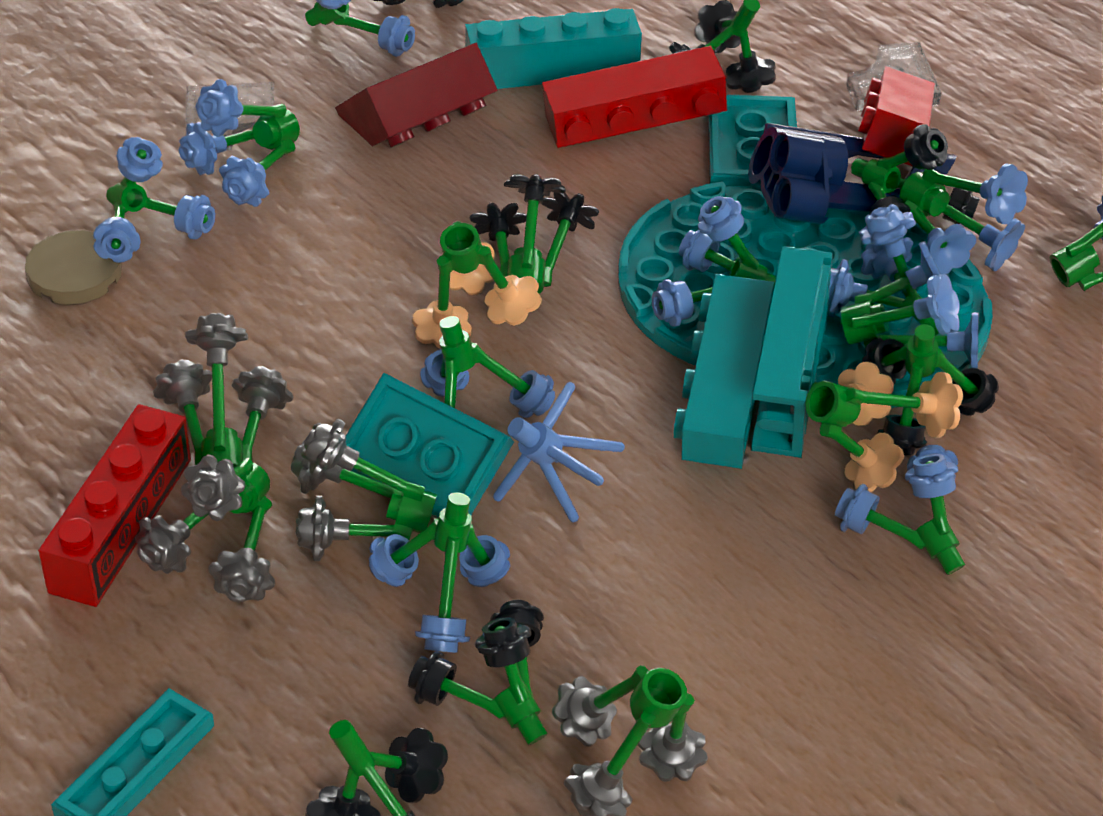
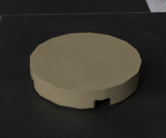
(70, 268)

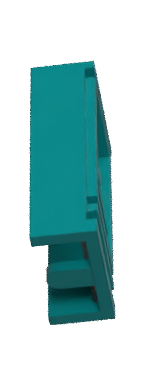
(791, 350)

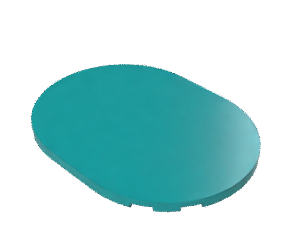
(653, 255)

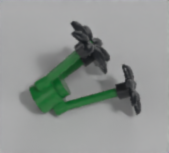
(499, 224)

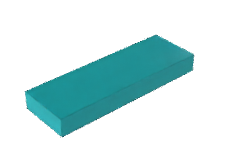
(137, 759)

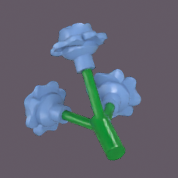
(883, 255)

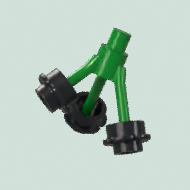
(924, 150)
(921, 358)
(505, 645)

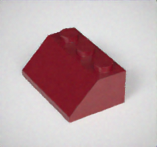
(420, 97)

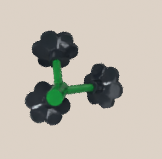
(727, 28)
(411, 767)

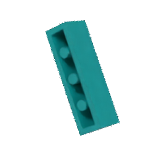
(555, 46)
(723, 383)

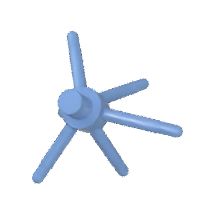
(545, 446)

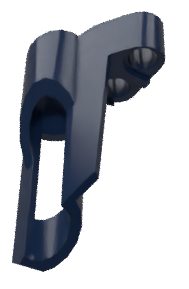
(806, 172)

